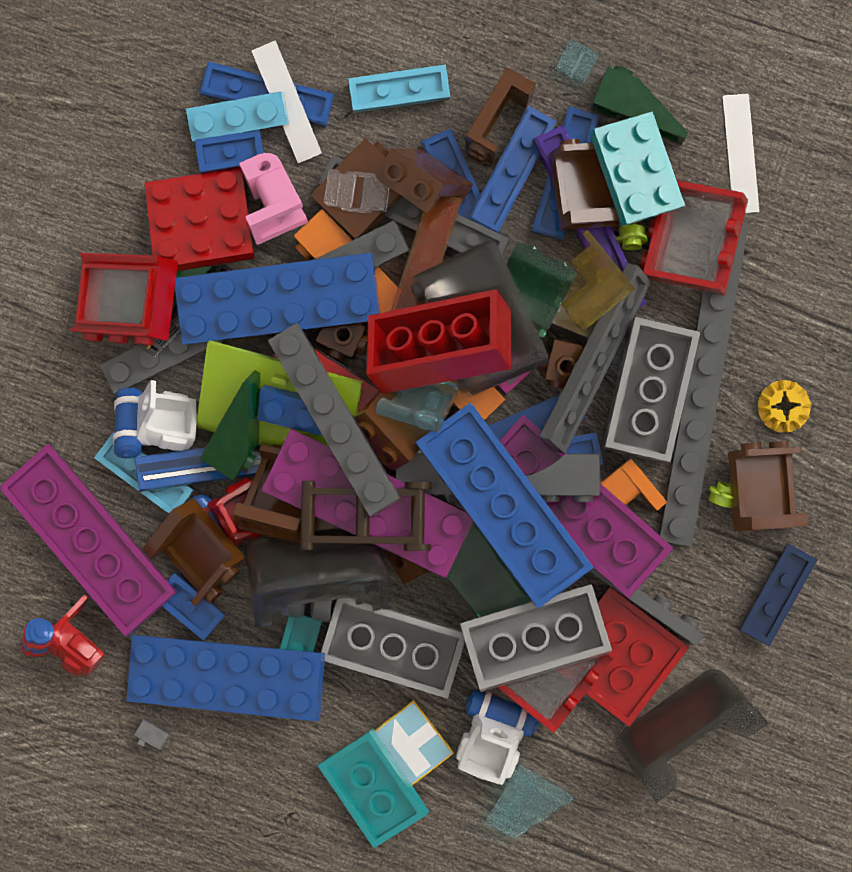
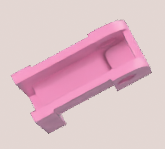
(274, 188)

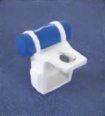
(152, 419)
(493, 740)

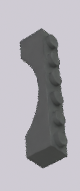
(571, 475)

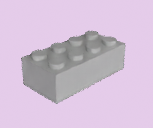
(650, 390)
(535, 640)
(393, 646)

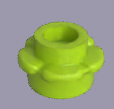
(632, 237)
(721, 494)

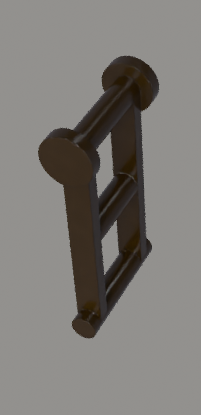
(413, 543)

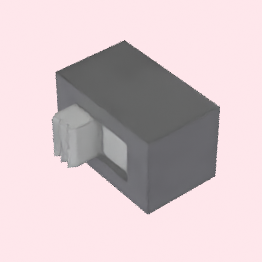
(152, 734)

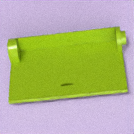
(230, 366)

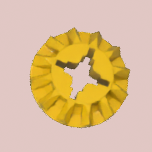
(775, 418)

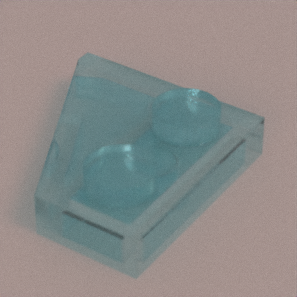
(421, 405)
(525, 802)

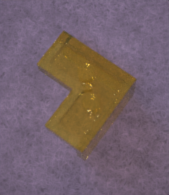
(604, 285)

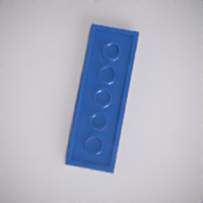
(276, 298)
(504, 505)
(226, 677)

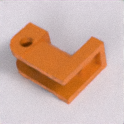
(629, 482)

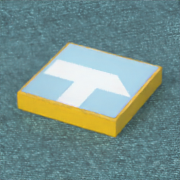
(413, 742)

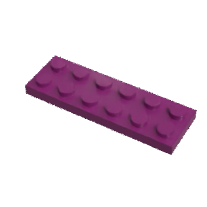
(311, 460)
(603, 529)
(88, 540)

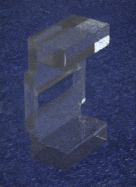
(341, 188)

